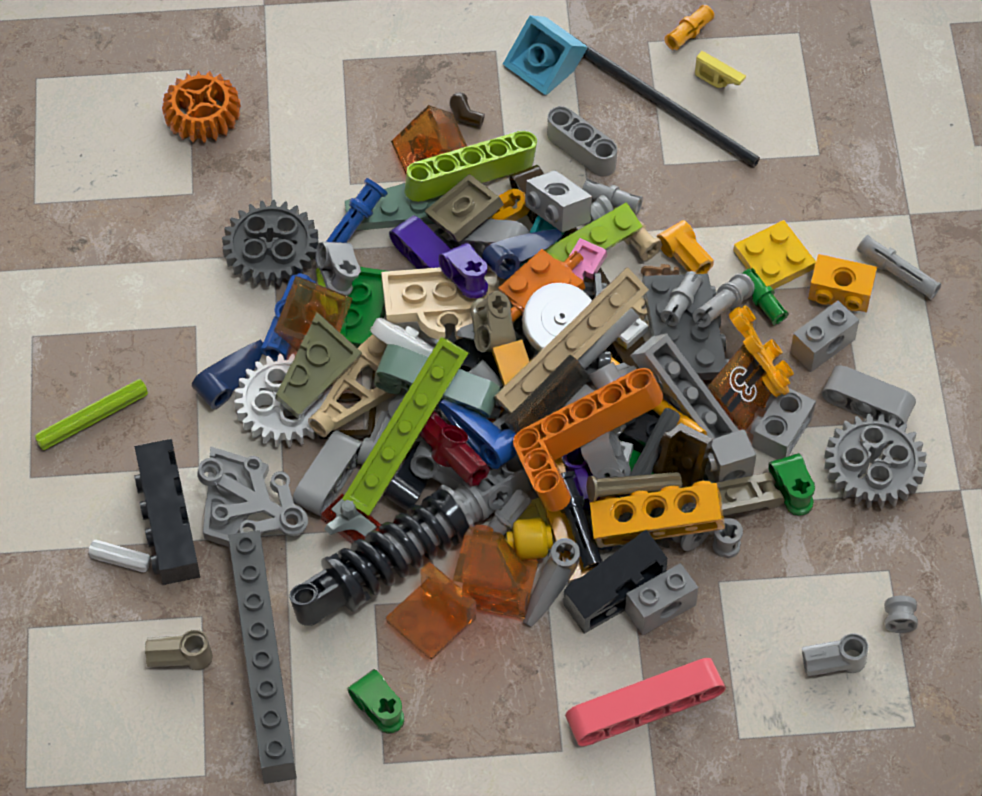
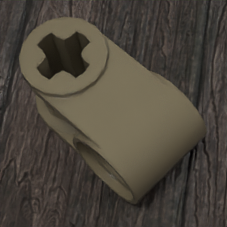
(491, 325)

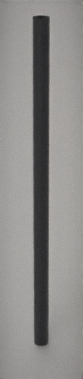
(671, 106)

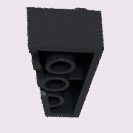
(166, 512)

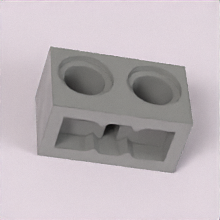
(788, 425)

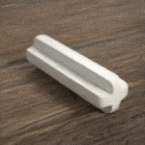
(119, 556)

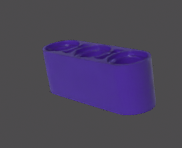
(418, 243)

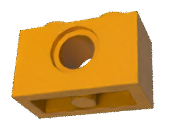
(832, 272)

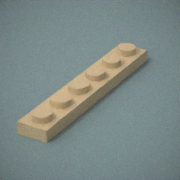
(575, 337)

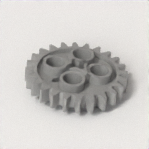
(898, 476)

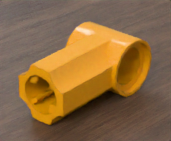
(682, 244)

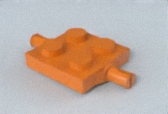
(536, 273)

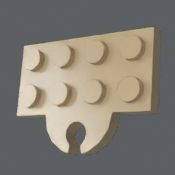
(430, 299)

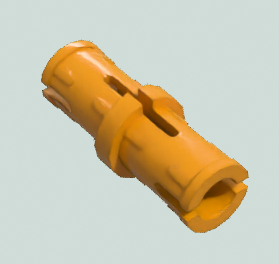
(689, 27)

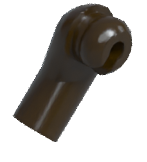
(462, 111)

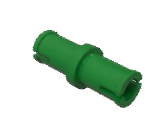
(764, 297)

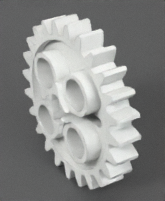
(273, 420)

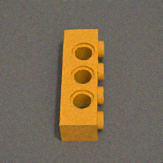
(672, 523)

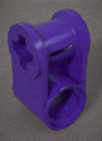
(465, 270)

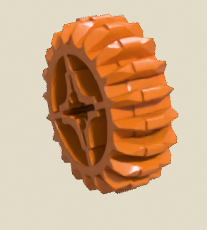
(199, 98)

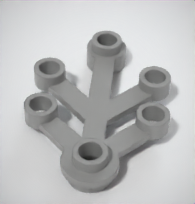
(256, 499)

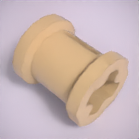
(644, 243)

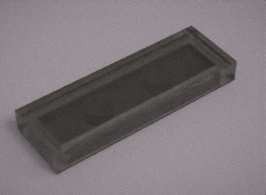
(549, 395)

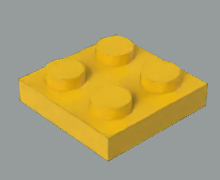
(775, 255)

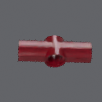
(452, 450)

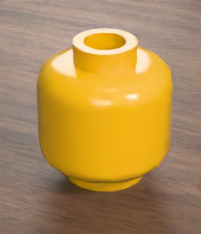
(530, 538)

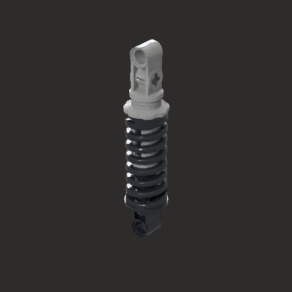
(403, 542)

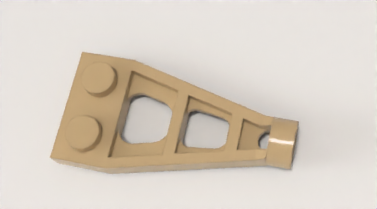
(331, 413)

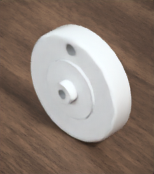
(550, 311)
(406, 338)

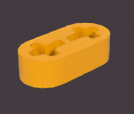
(507, 211)

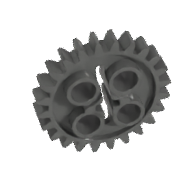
(270, 243)

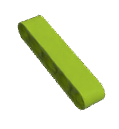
(482, 161)

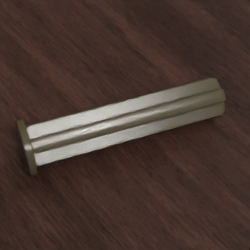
(628, 484)

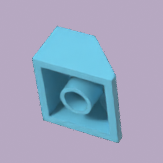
(544, 54)

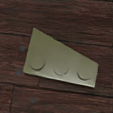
(316, 367)

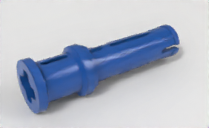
(360, 208)

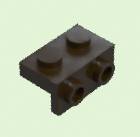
(685, 453)

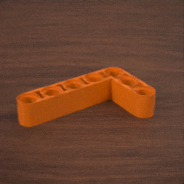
(578, 425)

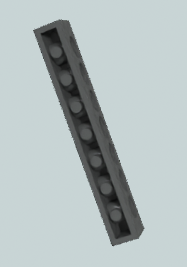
(262, 658)

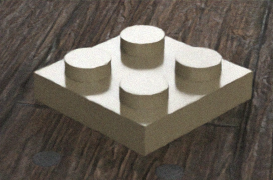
(464, 208)

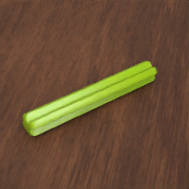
(91, 414)

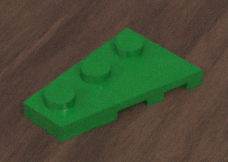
(365, 306)

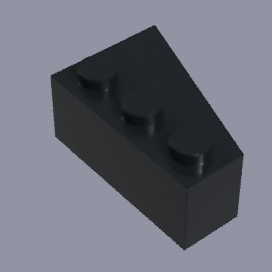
(603, 589)

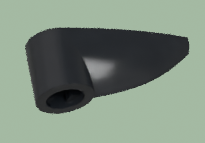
(405, 486)

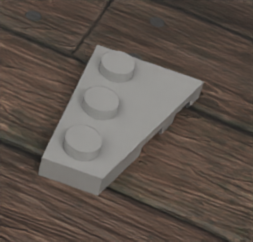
(216, 495)

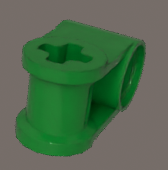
(794, 483)
(378, 701)

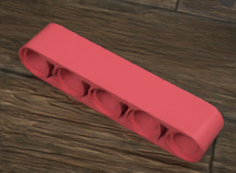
(645, 701)

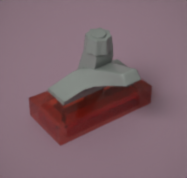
(347, 520)

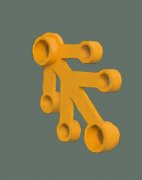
(777, 376)

